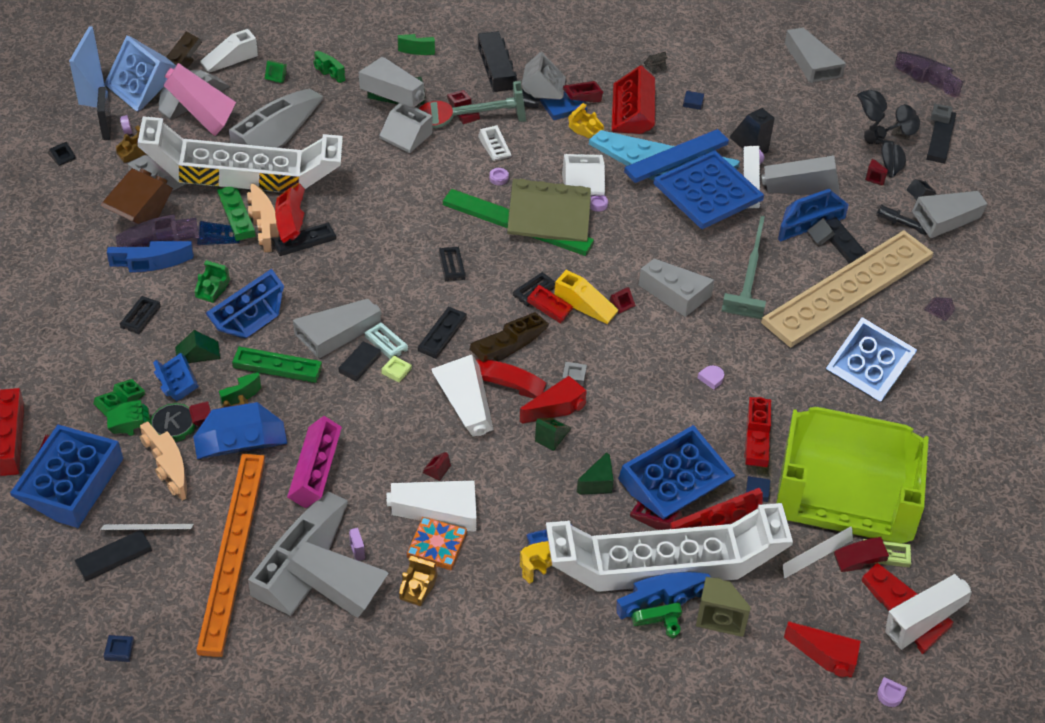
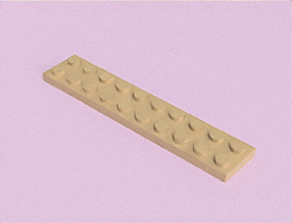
(846, 288)

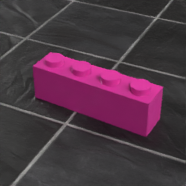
(314, 462)

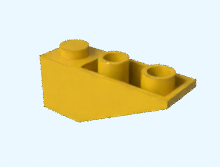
(584, 297)

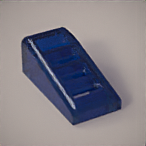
(206, 237)

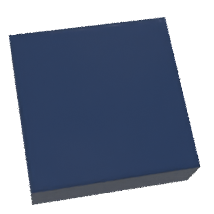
(693, 100)
(754, 483)
(119, 648)

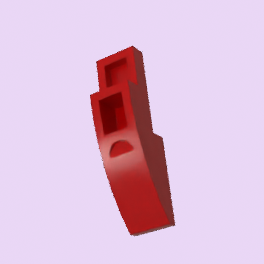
(288, 213)
(757, 432)

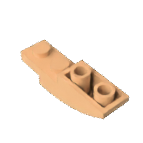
(263, 216)
(167, 458)

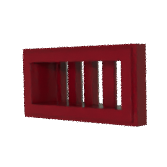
(584, 91)
(653, 521)

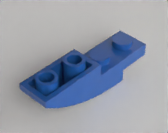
(155, 257)
(664, 588)

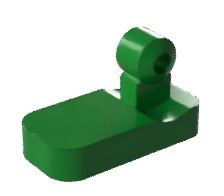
(665, 613)

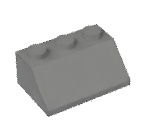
(543, 78)

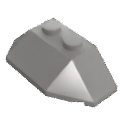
(171, 107)

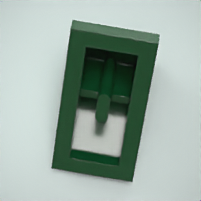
(198, 348)
(550, 432)
(597, 478)

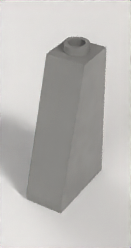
(813, 56)
(391, 82)
(802, 177)
(948, 211)
(336, 326)
(337, 577)

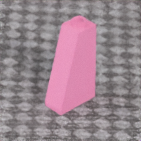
(199, 98)

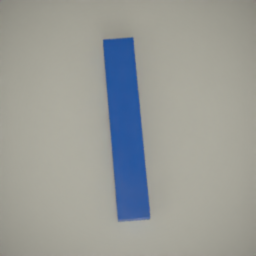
(676, 156)

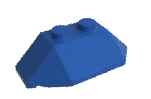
(809, 210)
(249, 307)
(238, 430)

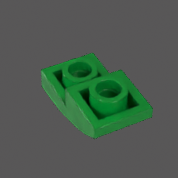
(417, 46)
(329, 65)
(247, 386)
(122, 393)

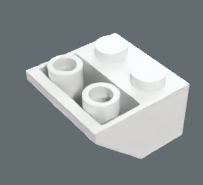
(585, 171)

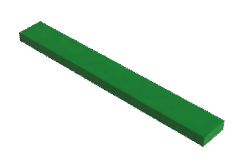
(499, 216)

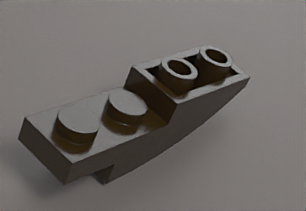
(184, 50)
(512, 338)

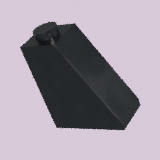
(755, 130)

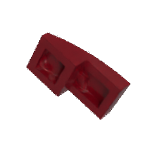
(459, 99)
(860, 553)

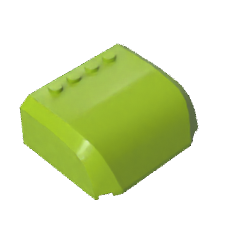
(853, 474)

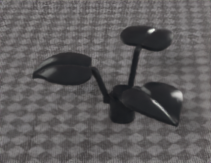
(874, 106)

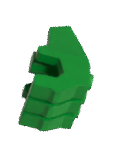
(212, 281)
(127, 417)

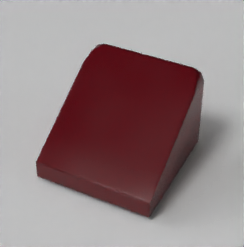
(876, 173)

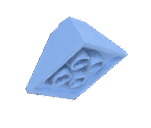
(87, 70)
(137, 73)
(871, 359)

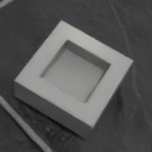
(575, 371)

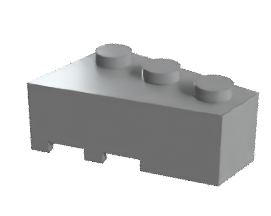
(676, 286)

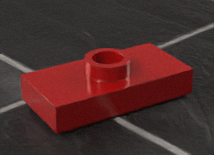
(549, 304)

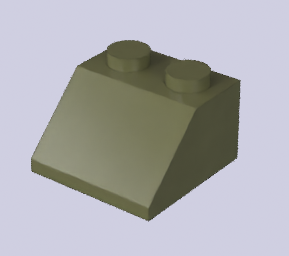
(722, 608)

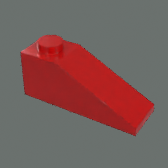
(555, 402)
(827, 649)

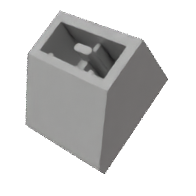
(406, 127)

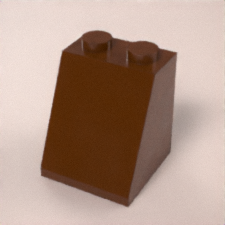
(138, 196)

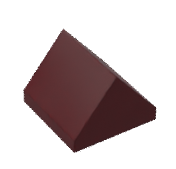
(622, 300)
(199, 412)
(438, 466)

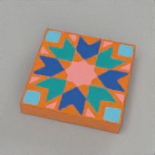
(437, 542)

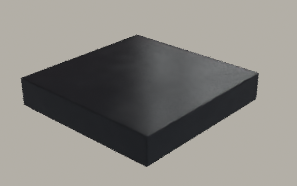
(104, 113)

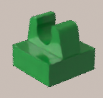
(275, 71)

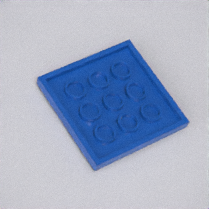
(708, 189)

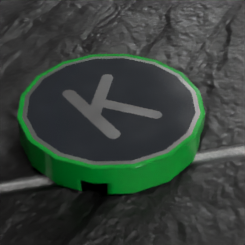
(174, 419)

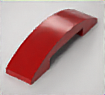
(513, 377)

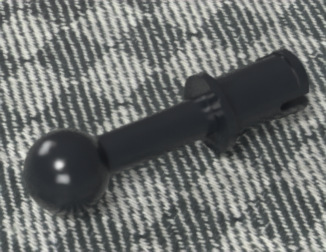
(894, 216)

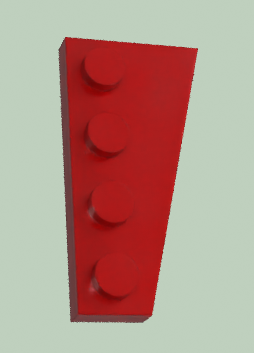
(722, 513)
(894, 592)

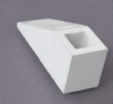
(232, 50)

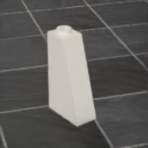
(466, 392)
(441, 501)
(926, 610)

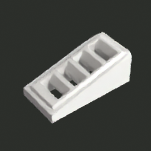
(491, 132)

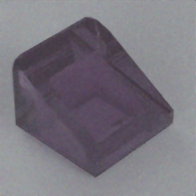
(941, 307)

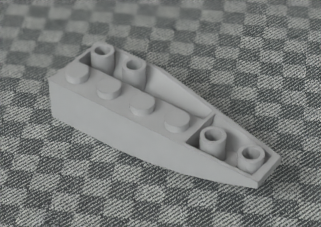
(276, 121)
(271, 580)

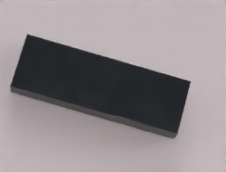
(306, 239)
(442, 332)
(113, 555)

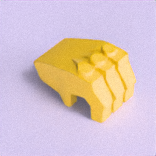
(584, 123)
(535, 557)

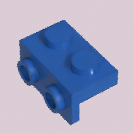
(175, 377)

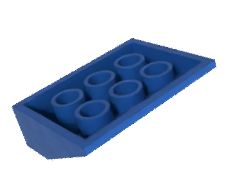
(675, 473)
(68, 474)

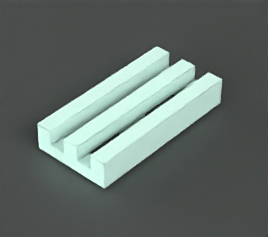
(383, 342)

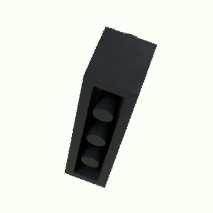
(496, 61)

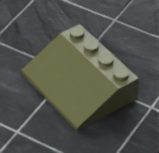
(549, 210)

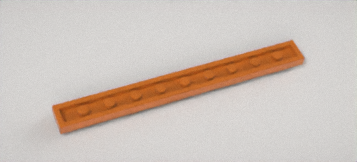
(231, 557)

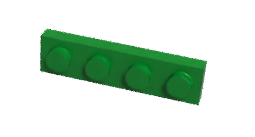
(236, 213)
(277, 364)

